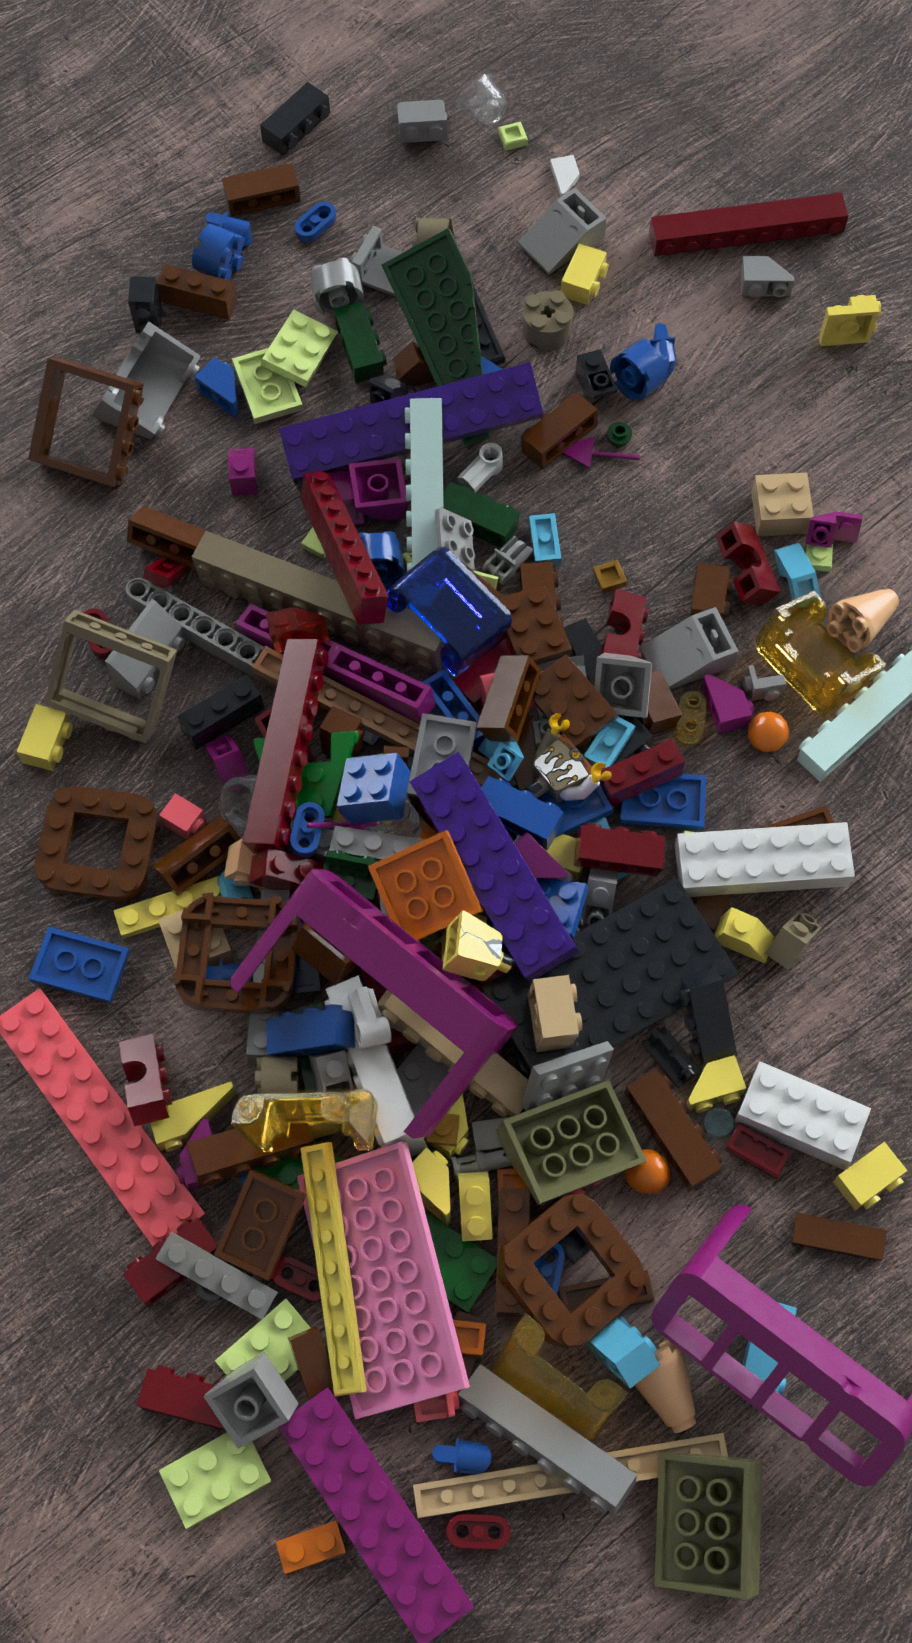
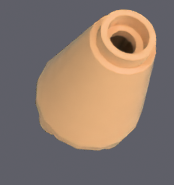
(861, 617)
(669, 1388)

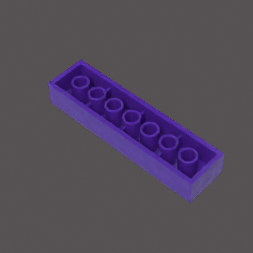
(495, 867)

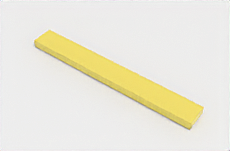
(333, 1270)

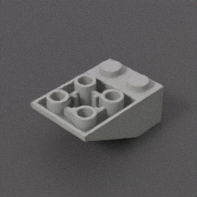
(561, 229)
(692, 649)

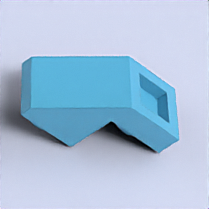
(796, 567)
(503, 757)

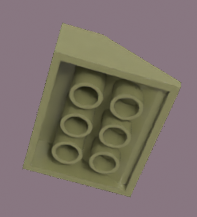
(570, 1142)
(708, 1524)

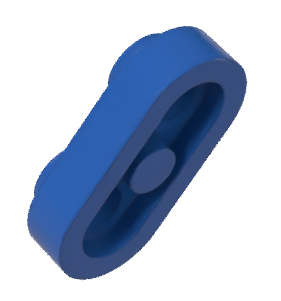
(312, 224)
(301, 833)
(552, 1271)

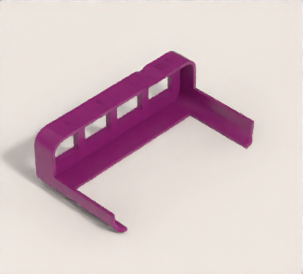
(402, 968)
(795, 1348)

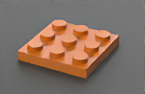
(425, 886)

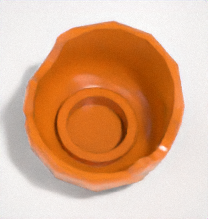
(768, 732)
(651, 1176)

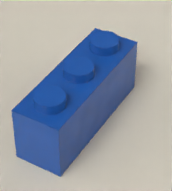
(452, 703)
(523, 812)
(311, 1031)

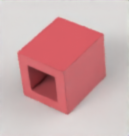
(182, 817)

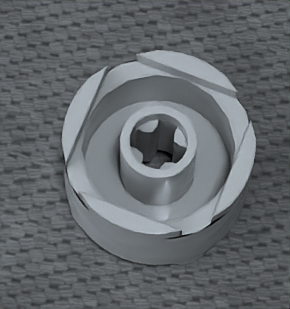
(335, 285)

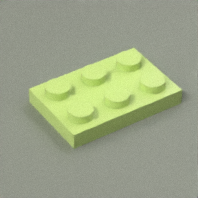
(299, 348)
(264, 390)
(271, 1337)
(213, 1478)

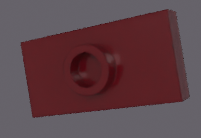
(757, 1151)

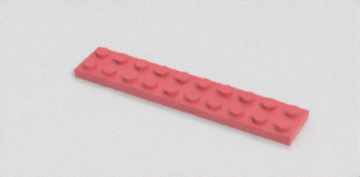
(97, 1118)

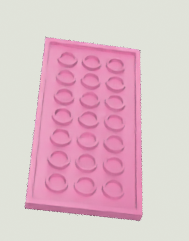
(396, 1284)

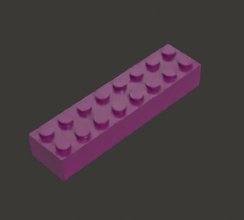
(375, 1517)

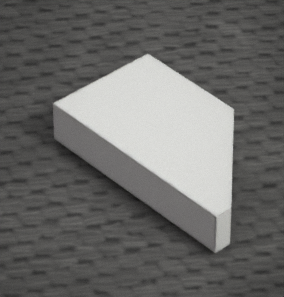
(565, 173)

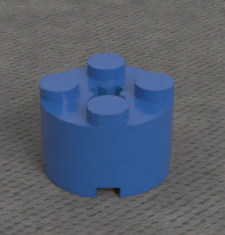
(218, 252)
(639, 370)
(385, 555)

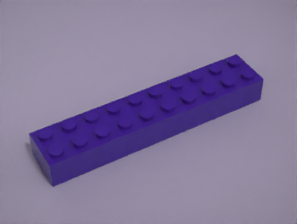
(379, 429)

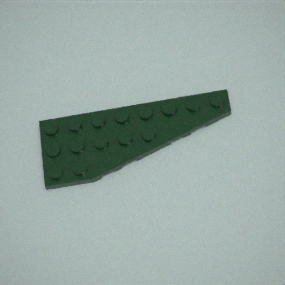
(440, 309)

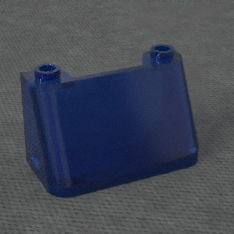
(453, 607)

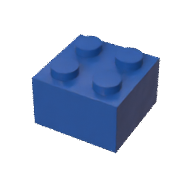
(373, 788)

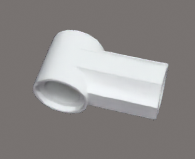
(482, 469)
(369, 1026)

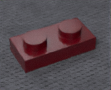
(165, 572)

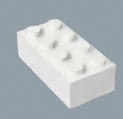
(802, 1115)

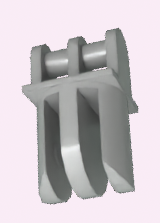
(508, 559)

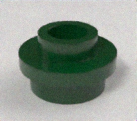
(619, 440)

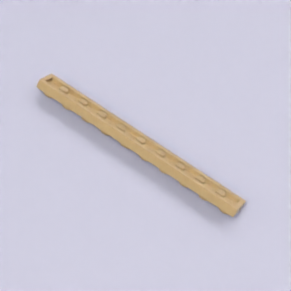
(534, 1483)

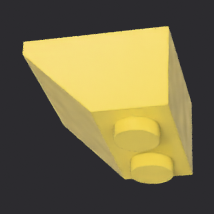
(433, 1183)

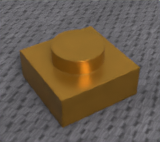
(609, 576)
(446, 1132)

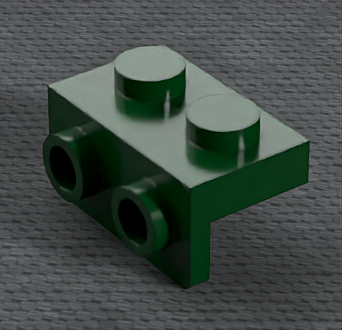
(353, 871)

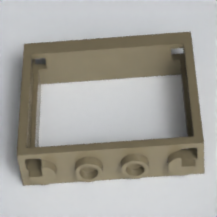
(120, 641)

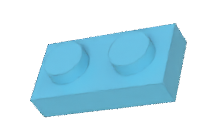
(545, 538)
(609, 742)

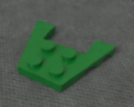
(323, 779)

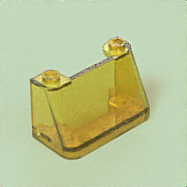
(810, 658)
(269, 1114)
(547, 1387)

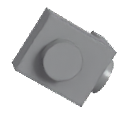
(763, 688)

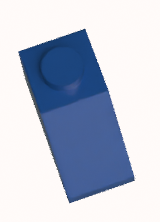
(218, 385)

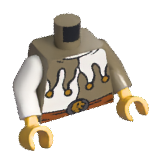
(562, 768)

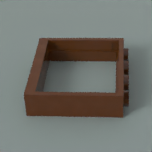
(47, 415)

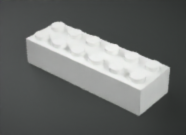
(764, 859)
(376, 1072)

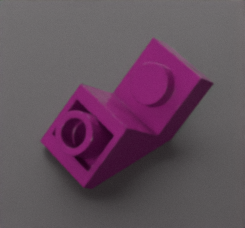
(343, 484)
(833, 526)

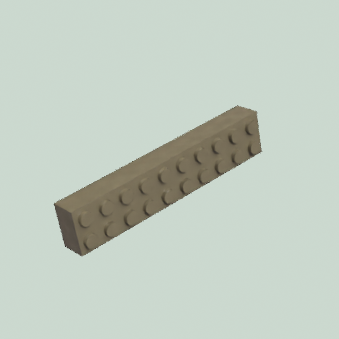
(282, 585)

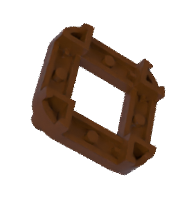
(92, 881)
(194, 951)
(537, 1297)

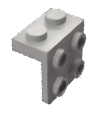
(422, 121)
(369, 261)
(456, 535)

